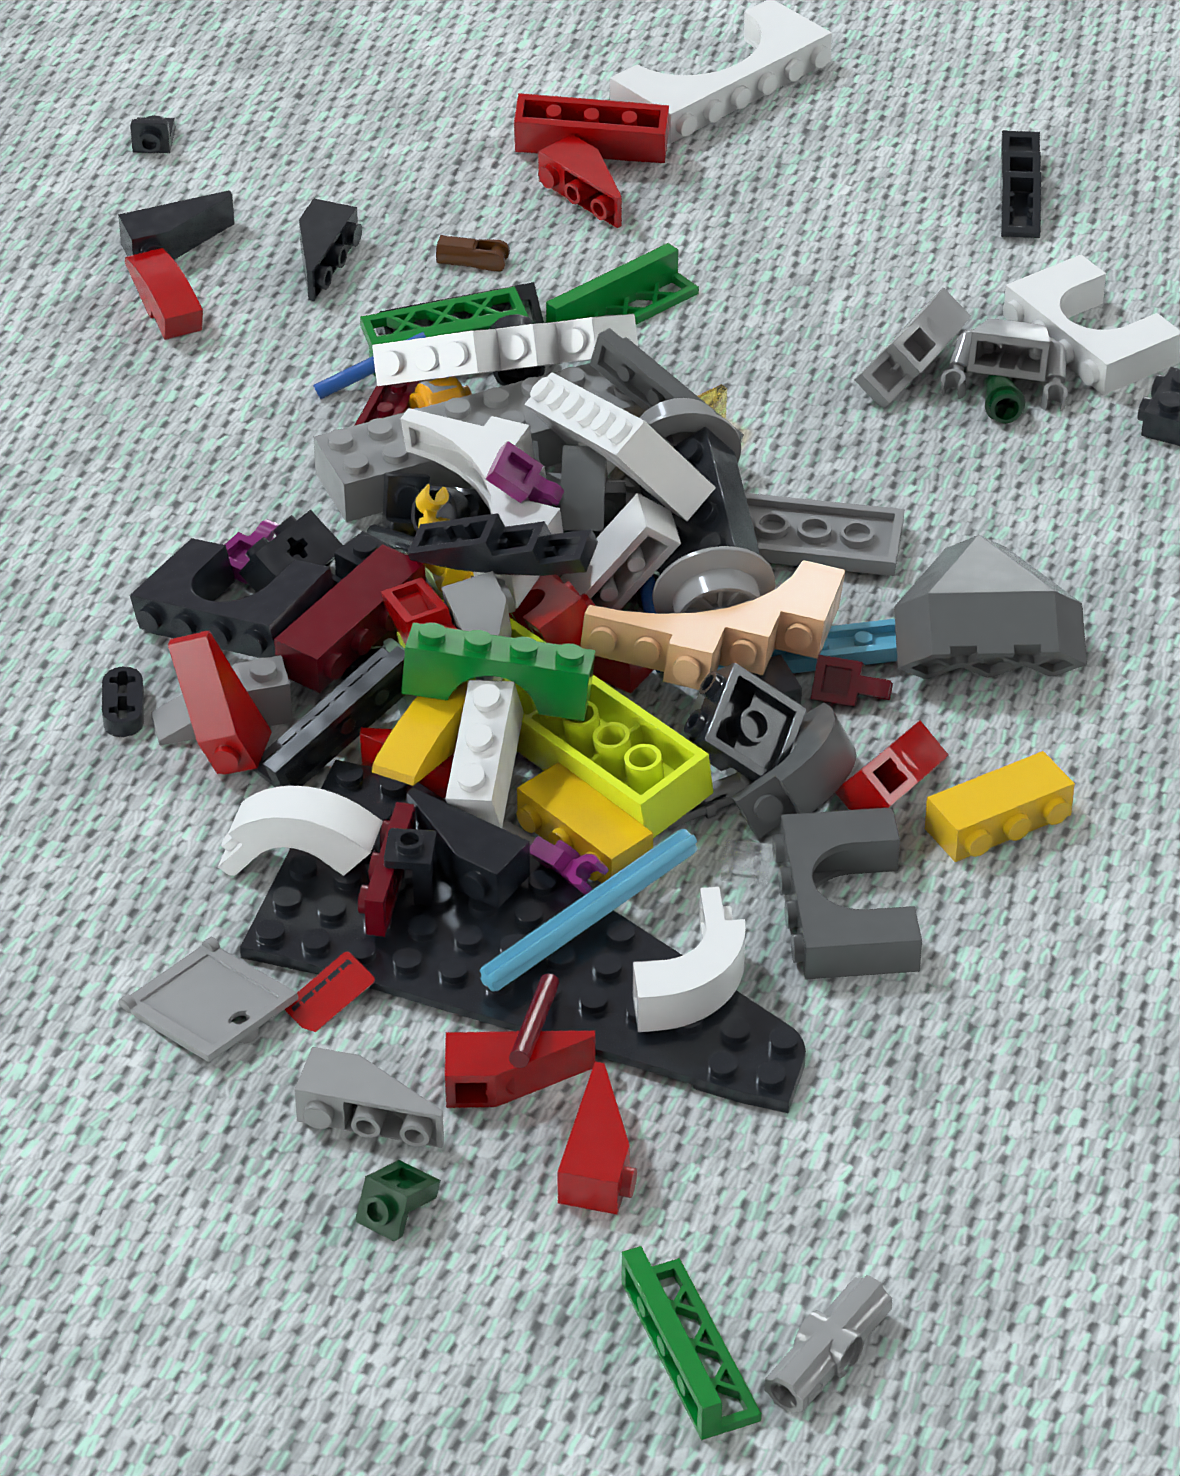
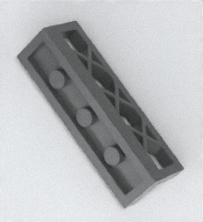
(637, 372)

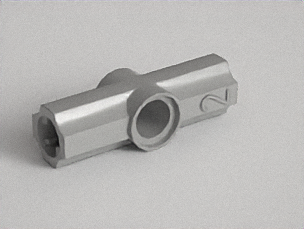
(828, 1344)

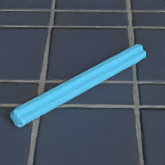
(588, 910)

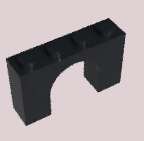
(184, 590)

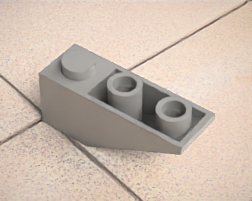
(359, 1097)

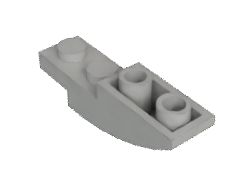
(913, 348)

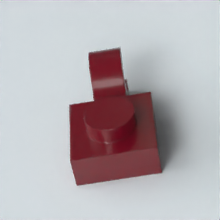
(842, 681)

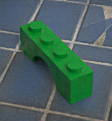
(551, 674)

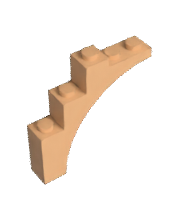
(694, 644)

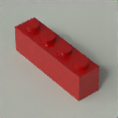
(614, 127)

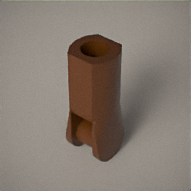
(469, 252)

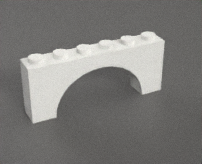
(784, 52)
(623, 440)

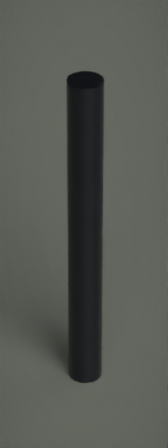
(394, 538)

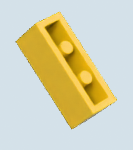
(999, 806)
(570, 810)

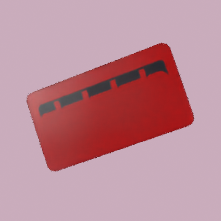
(330, 992)

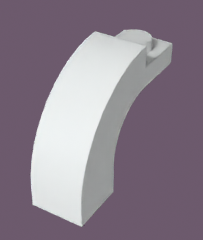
(304, 820)
(697, 983)

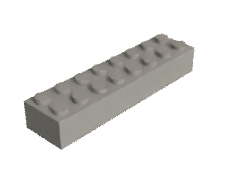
(356, 458)

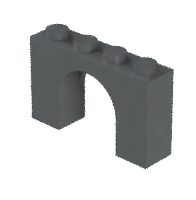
(836, 938)

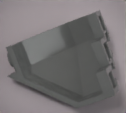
(988, 615)

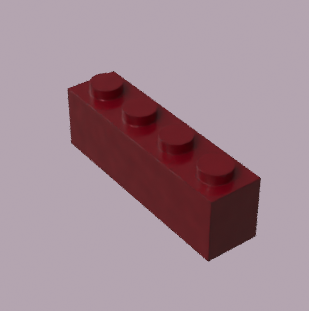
(344, 620)

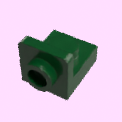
(391, 1195)

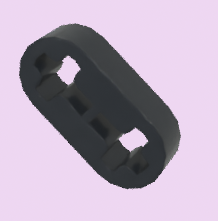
(114, 701)

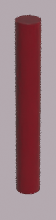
(534, 1021)

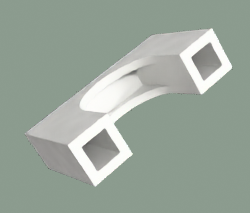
(1098, 356)

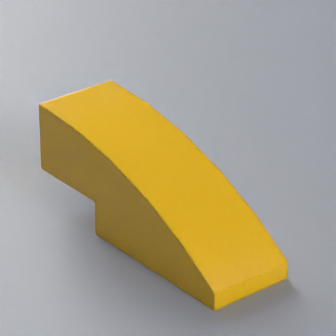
(421, 738)

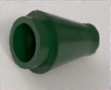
(1003, 399)

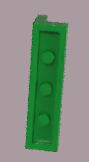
(623, 285)
(441, 314)
(679, 1351)

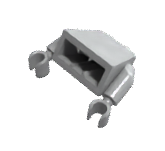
(1009, 351)

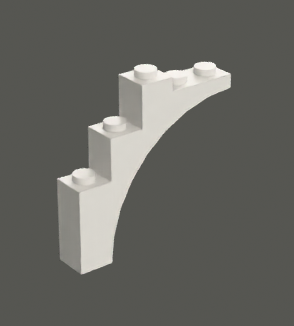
(495, 349)
(470, 453)

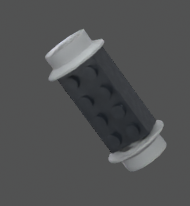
(718, 548)

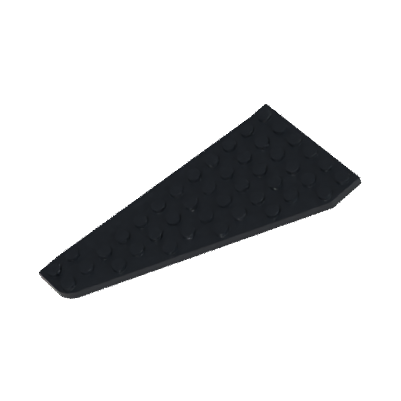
(439, 948)

